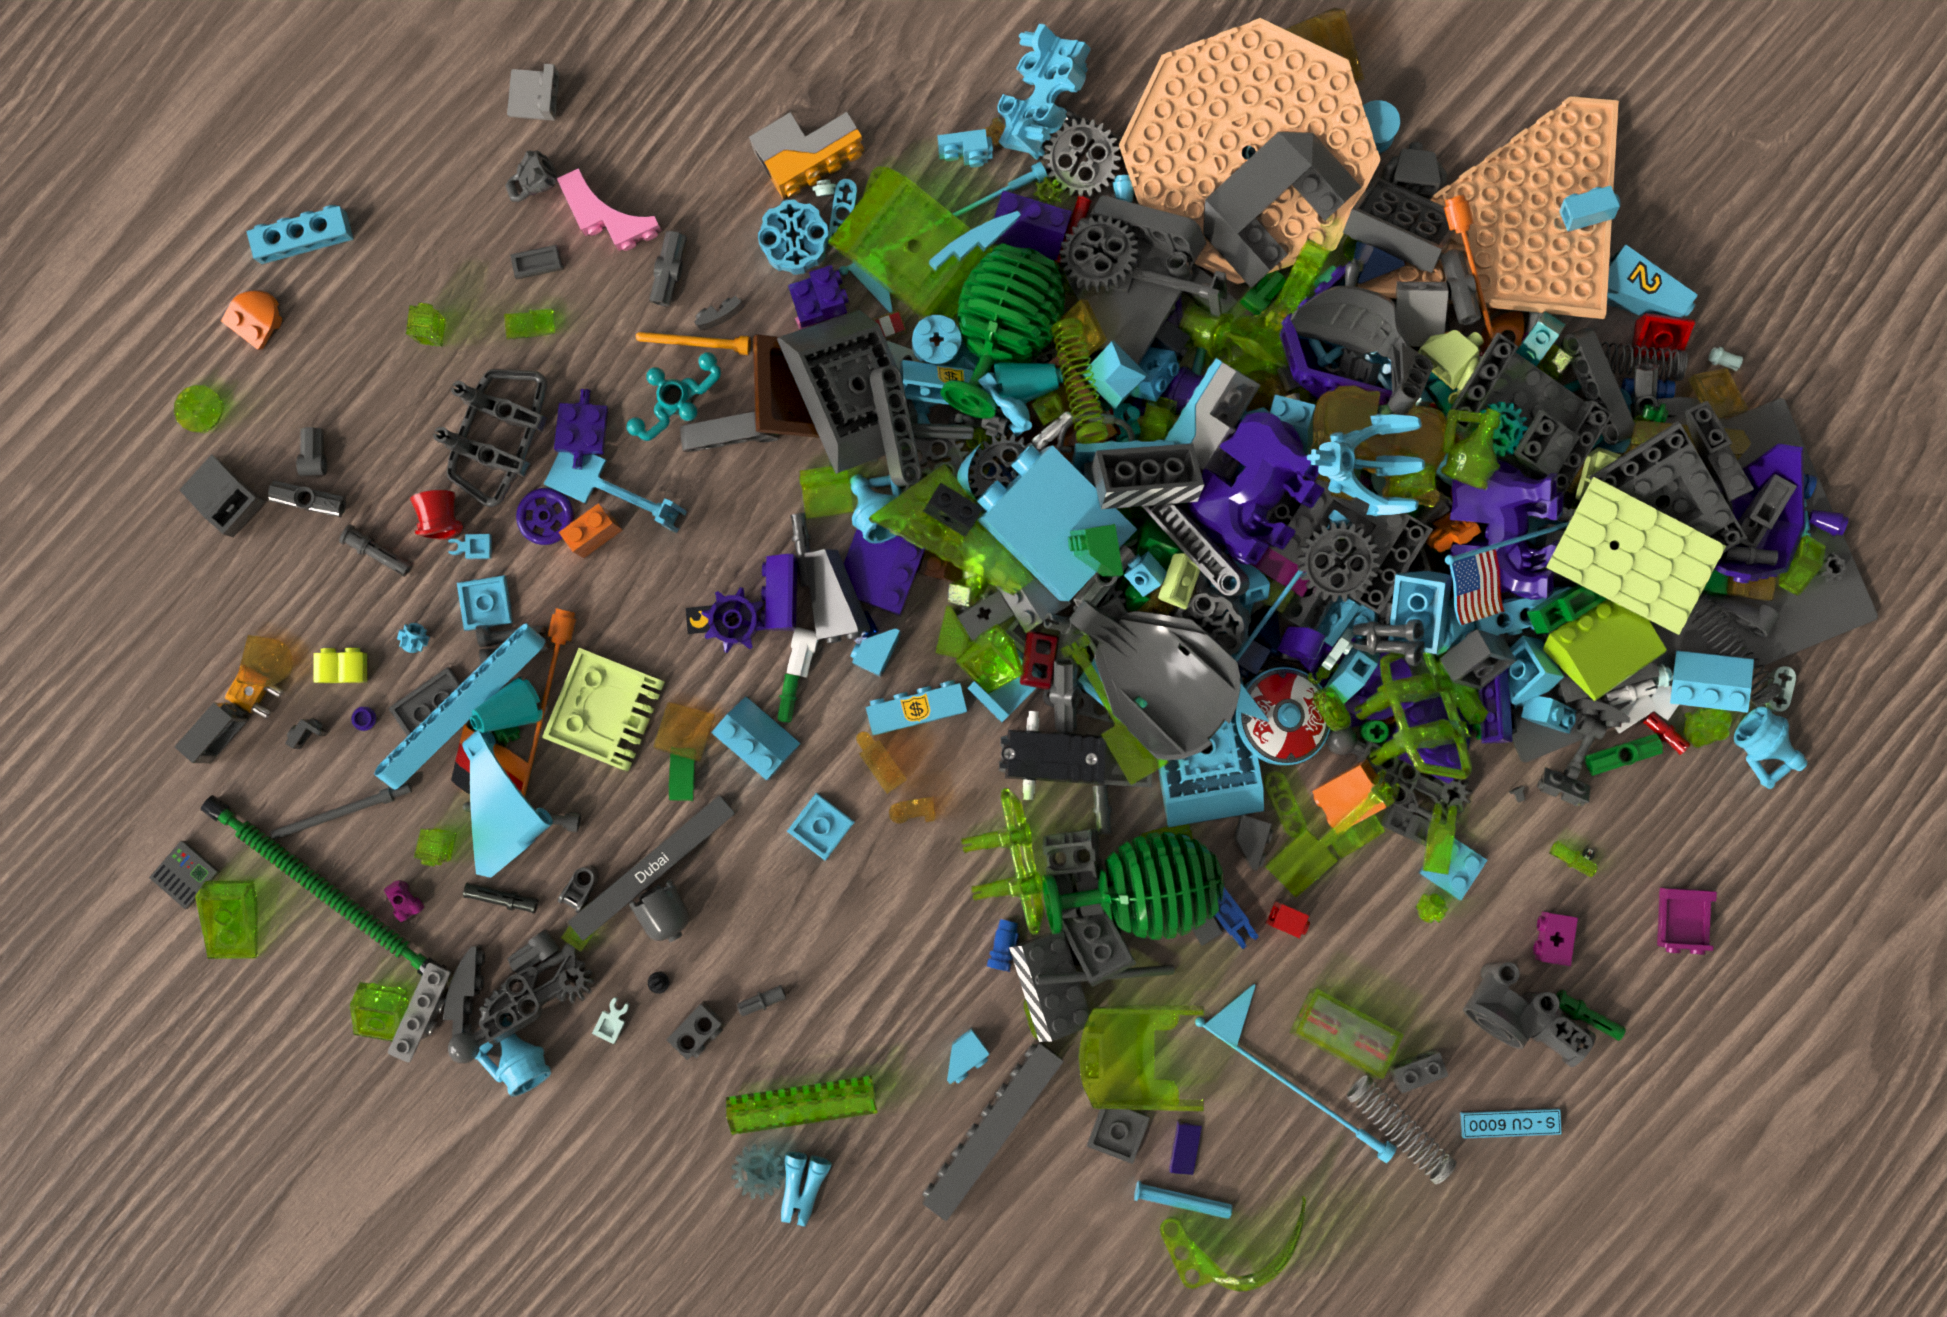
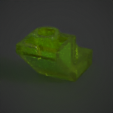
(1804, 566)

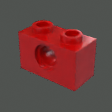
(1288, 920)

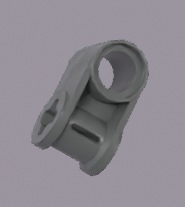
(576, 891)

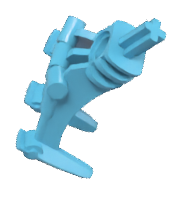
(1338, 463)

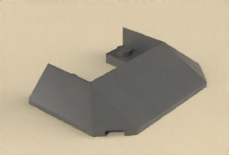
(1283, 162)

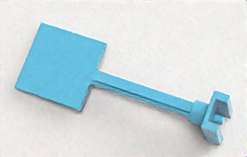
(581, 483)

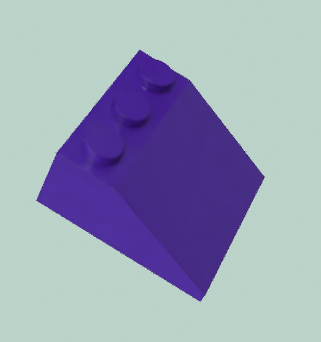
(883, 571)

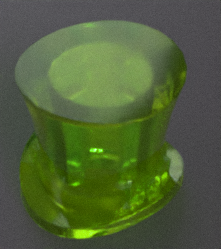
(1205, 329)

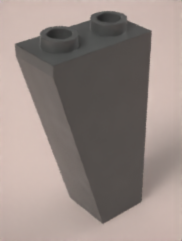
(833, 598)

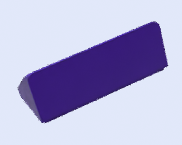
(1185, 1148)

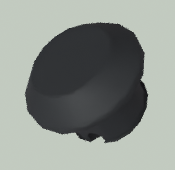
(658, 982)

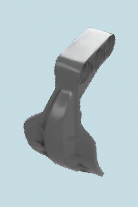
(1367, 324)

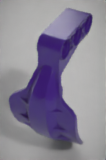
(1312, 651)

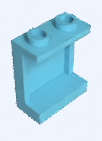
(1006, 698)

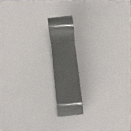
(722, 433)

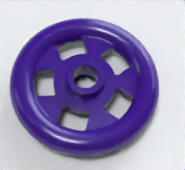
(529, 503)

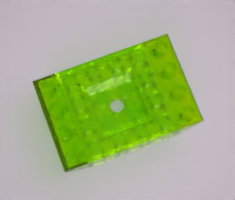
(878, 237)

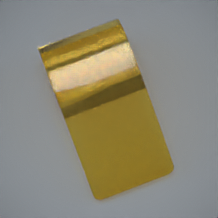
(1759, 590)

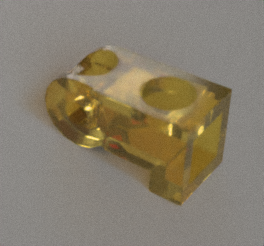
(902, 811)

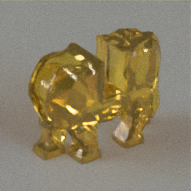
(1350, 410)

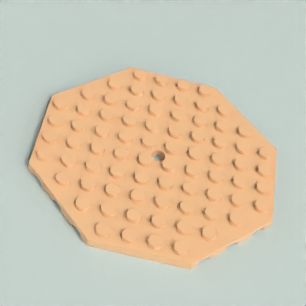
(1238, 94)

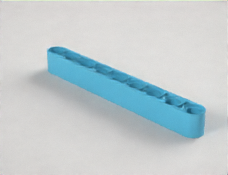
(458, 706)

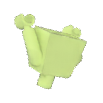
(1453, 358)

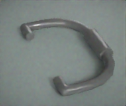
(1109, 419)

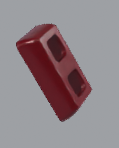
(1031, 656)

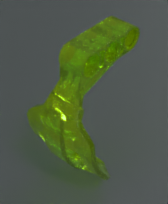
(1260, 333)
(1211, 1272)

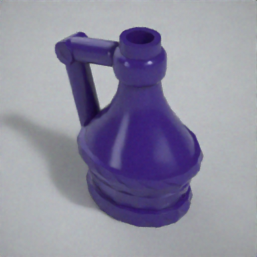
(1179, 390)

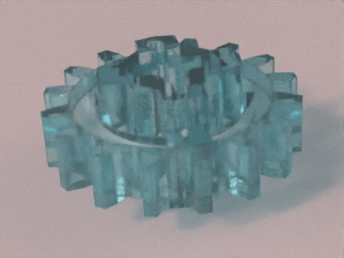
(766, 1177)

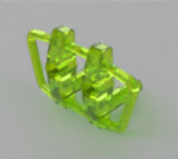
(1421, 736)
(1022, 883)

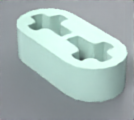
(1787, 688)

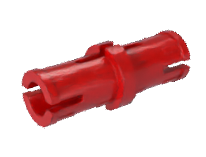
(1666, 733)

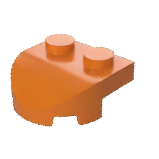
(253, 317)

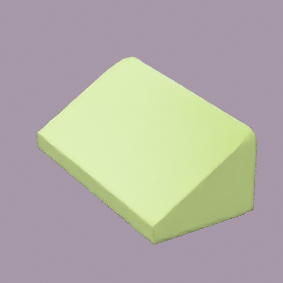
(1179, 581)

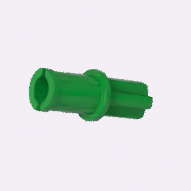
(788, 698)

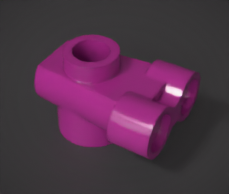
(403, 900)

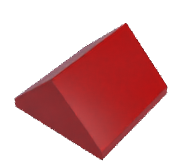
(1662, 332)

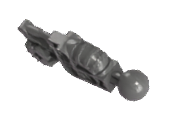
(1345, 742)
(503, 1003)

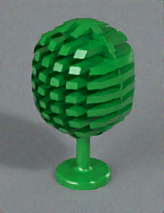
(1004, 318)
(1152, 887)

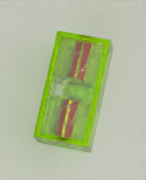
(1346, 1033)

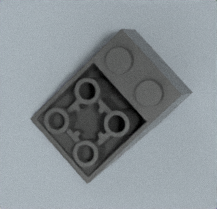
(221, 497)

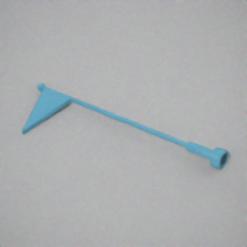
(882, 295)
(1246, 703)
(1228, 1027)

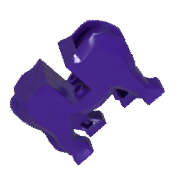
(1506, 509)
(1238, 511)

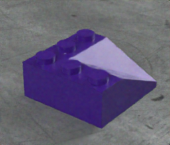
(1426, 712)

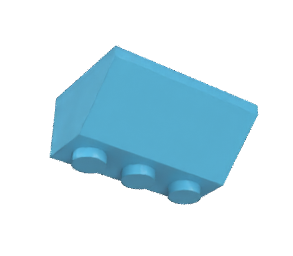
(1426, 598)
(1712, 681)
(756, 738)

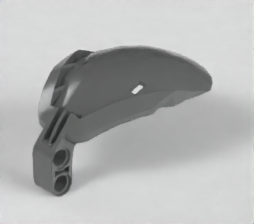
(1184, 693)

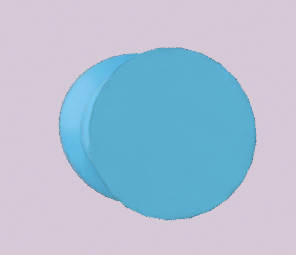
(1383, 121)

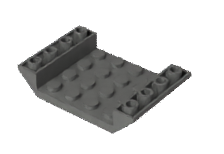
(1510, 378)

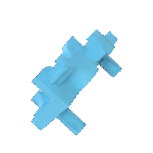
(1049, 56)

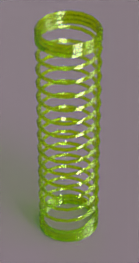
(1088, 427)

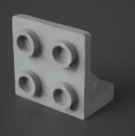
(533, 93)

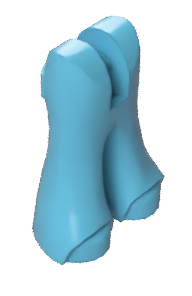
(794, 1168)

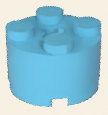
(947, 333)

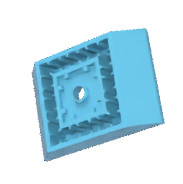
(1214, 783)

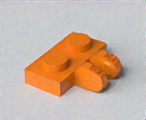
(1451, 530)

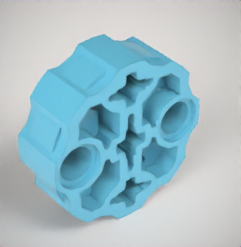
(810, 223)

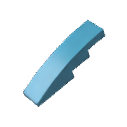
(982, 236)

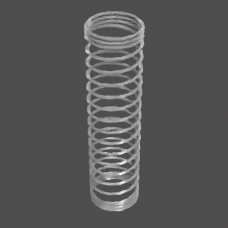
(1442, 1169)

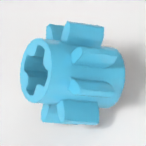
(413, 637)

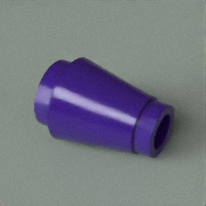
(1830, 522)

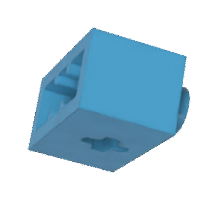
(1161, 368)

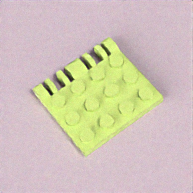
(598, 708)

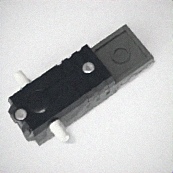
(1059, 758)

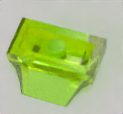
(1412, 484)

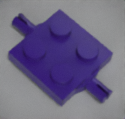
(581, 428)

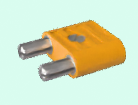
(249, 696)

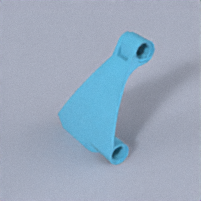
(499, 812)

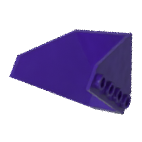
(1304, 361)
(1789, 527)

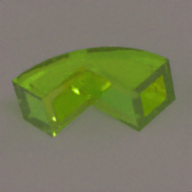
(967, 590)

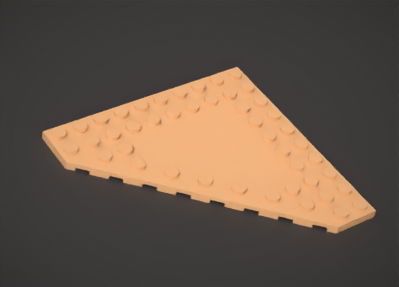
(1517, 231)

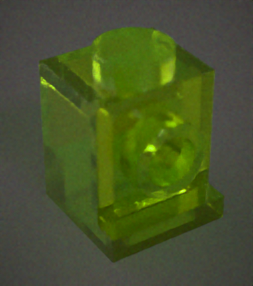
(1048, 407)

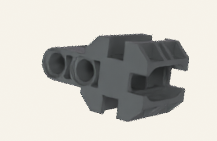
(1074, 870)

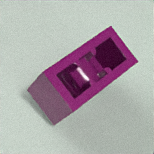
(1557, 951)

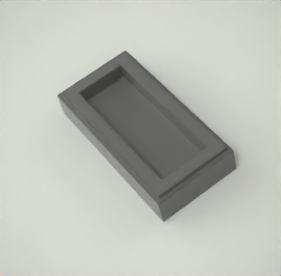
(536, 262)

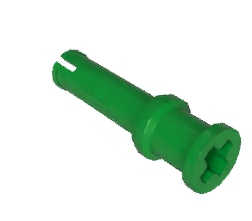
(1577, 1010)

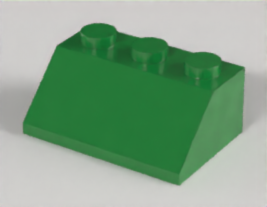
(1097, 549)

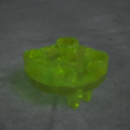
(189, 401)
(1707, 726)

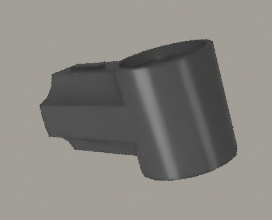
(311, 458)
(537, 950)

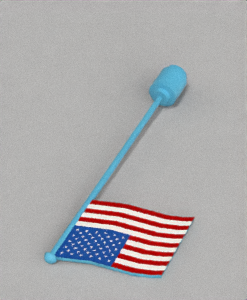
(1478, 579)

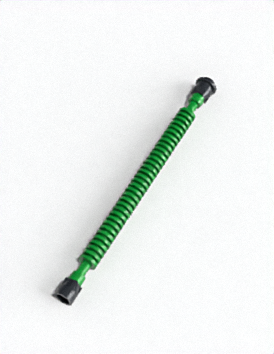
(319, 886)

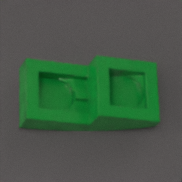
(681, 778)

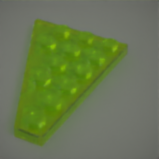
(975, 553)

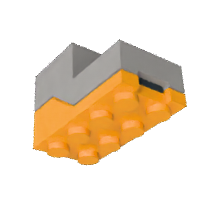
(799, 160)

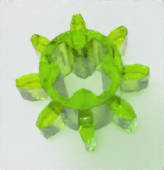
(1043, 187)
(1431, 908)

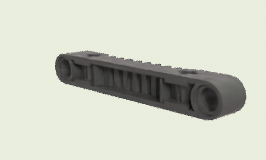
(1200, 548)

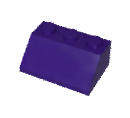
(1039, 226)
(780, 592)

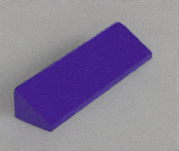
(1496, 700)

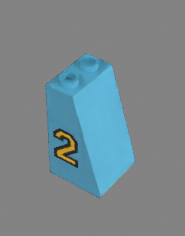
(1645, 288)

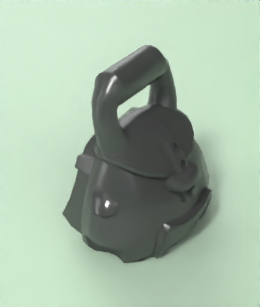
(534, 174)

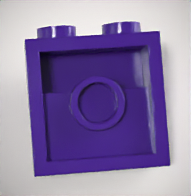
(819, 296)

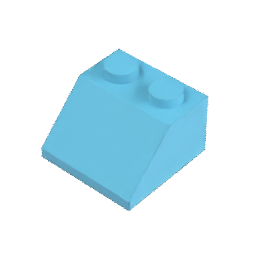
(875, 651)
(1532, 672)

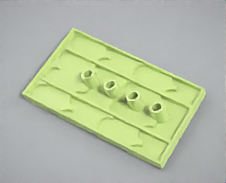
(1657, 560)

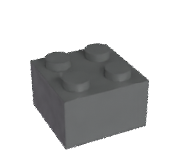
(1477, 659)

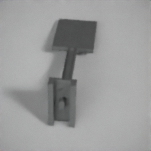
(1212, 291)

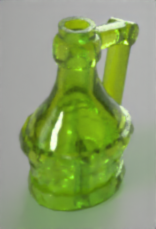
(1474, 457)

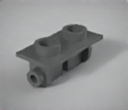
(1573, 790)

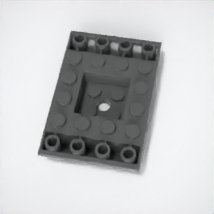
(823, 366)
(1674, 468)
(1396, 536)

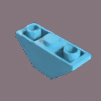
(1353, 672)

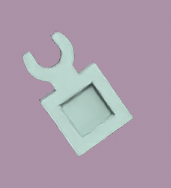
(1342, 646)
(610, 1024)

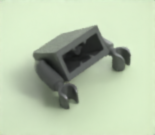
(1416, 171)

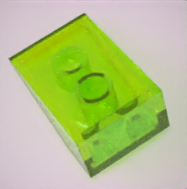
(229, 918)

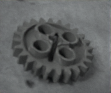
(1110, 237)
(952, 450)
(985, 459)
(1352, 578)

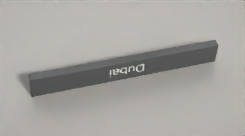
(651, 868)

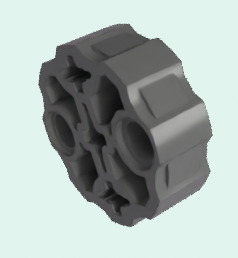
(1236, 633)

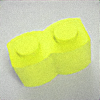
(340, 667)

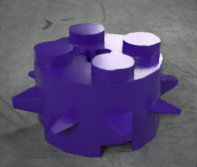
(726, 608)

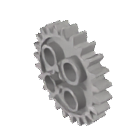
(1063, 146)

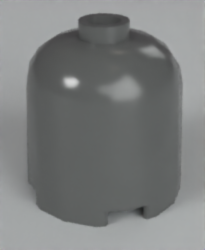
(661, 912)

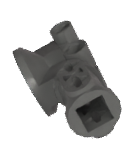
(1523, 1017)

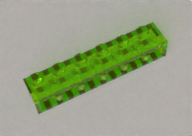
(801, 1105)

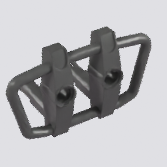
(497, 408)

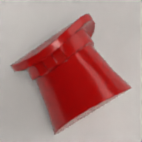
(436, 514)

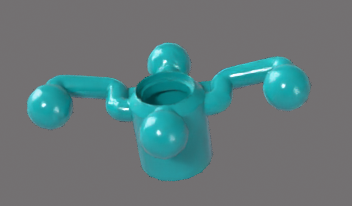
(684, 407)

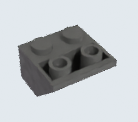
(1545, 445)

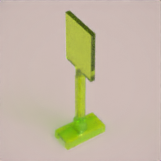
(1127, 750)
(1309, 858)

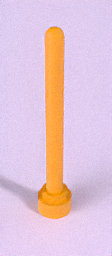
(741, 345)

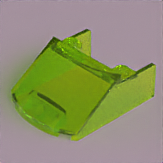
(1120, 1058)

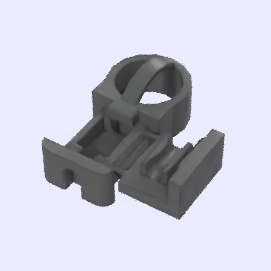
(1356, 368)

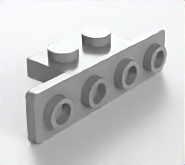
(421, 1013)

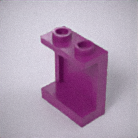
(1685, 920)

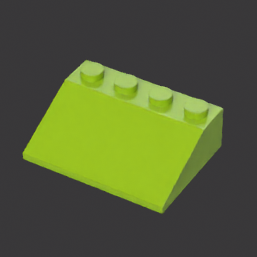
(1604, 647)

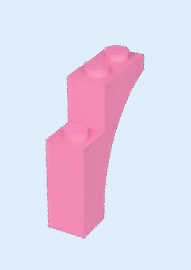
(594, 215)

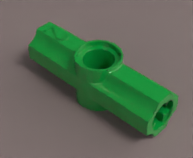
(1637, 750)

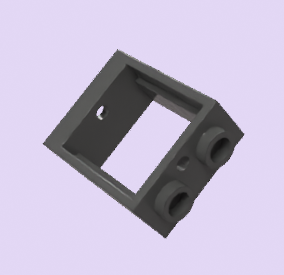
(212, 732)

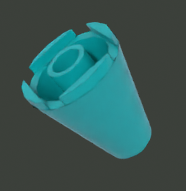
(1027, 380)
(508, 708)

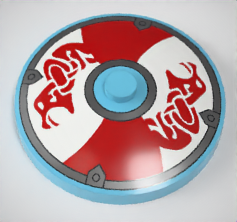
(1294, 724)

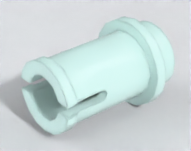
(1724, 358)

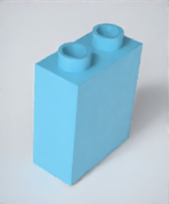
(1038, 513)

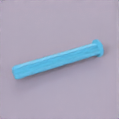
(1182, 1200)

